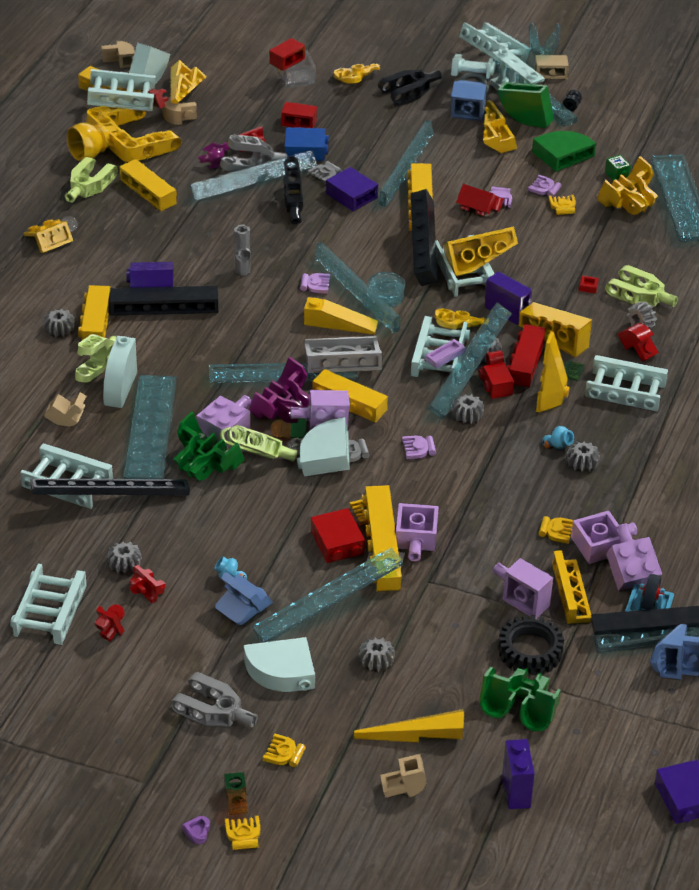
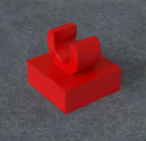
(158, 100)

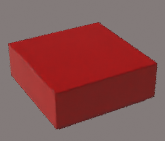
(588, 284)

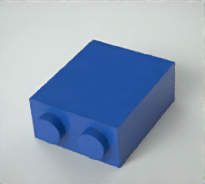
(306, 139)

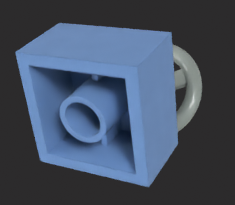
(469, 97)

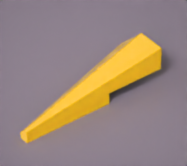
(183, 81)
(496, 132)
(442, 725)

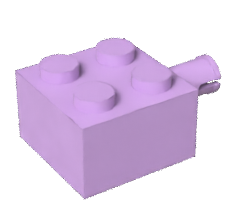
(323, 407)
(224, 414)
(416, 528)
(596, 535)
(632, 559)
(525, 587)

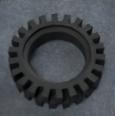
(535, 627)

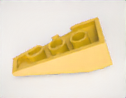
(472, 252)
(333, 316)
(553, 377)

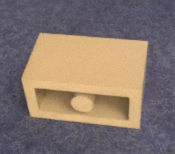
(552, 66)

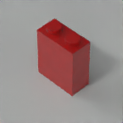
(337, 535)

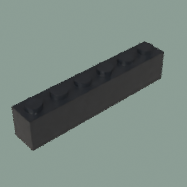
(424, 237)
(164, 300)

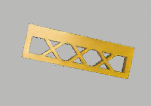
(567, 591)

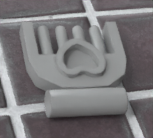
(326, 171)
(357, 449)

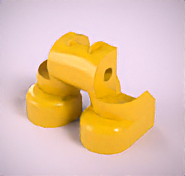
(630, 191)

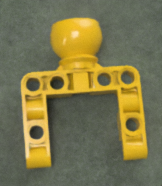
(102, 132)

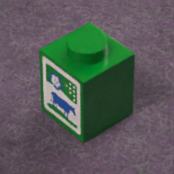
(616, 167)

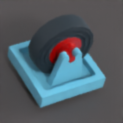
(649, 596)

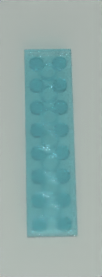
(679, 194)
(150, 427)

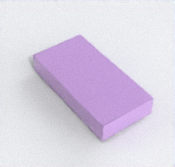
(445, 353)

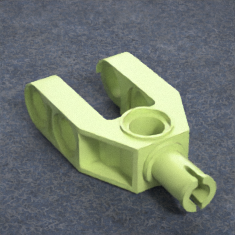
(86, 186)
(649, 292)
(99, 349)
(261, 443)

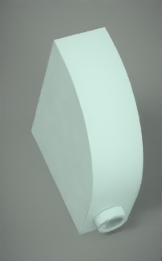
(149, 61)
(120, 371)
(325, 448)
(281, 665)

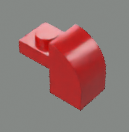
(639, 337)

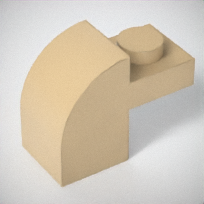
(121, 52)
(179, 112)
(65, 412)
(408, 779)

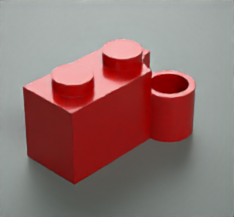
(478, 200)
(496, 376)

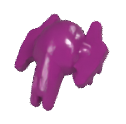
(214, 154)

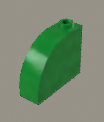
(527, 103)
(563, 148)

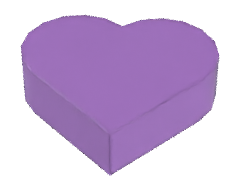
(197, 829)

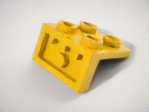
(50, 234)

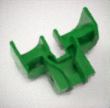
(198, 463)
(538, 705)

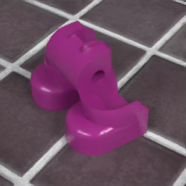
(289, 385)

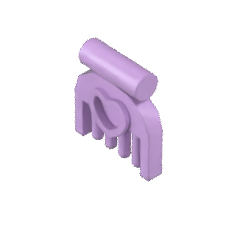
(544, 186)
(503, 193)
(315, 283)
(419, 446)

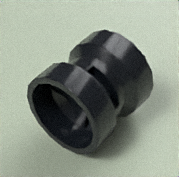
(572, 100)

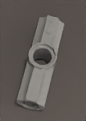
(242, 250)

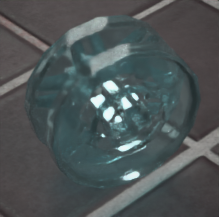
(388, 287)

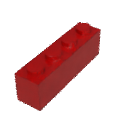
(526, 354)

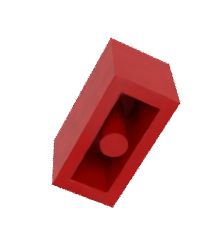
(287, 54)
(298, 115)

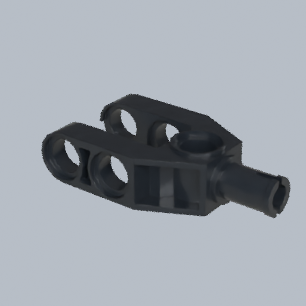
(411, 80)
(293, 190)

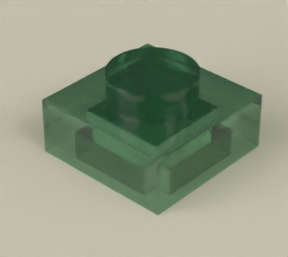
(574, 370)

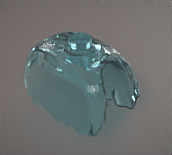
(551, 43)

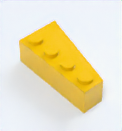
(570, 330)

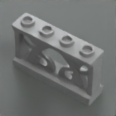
(343, 354)

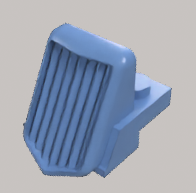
(241, 599)
(676, 654)

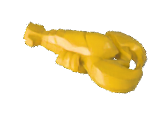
(355, 74)
(455, 320)

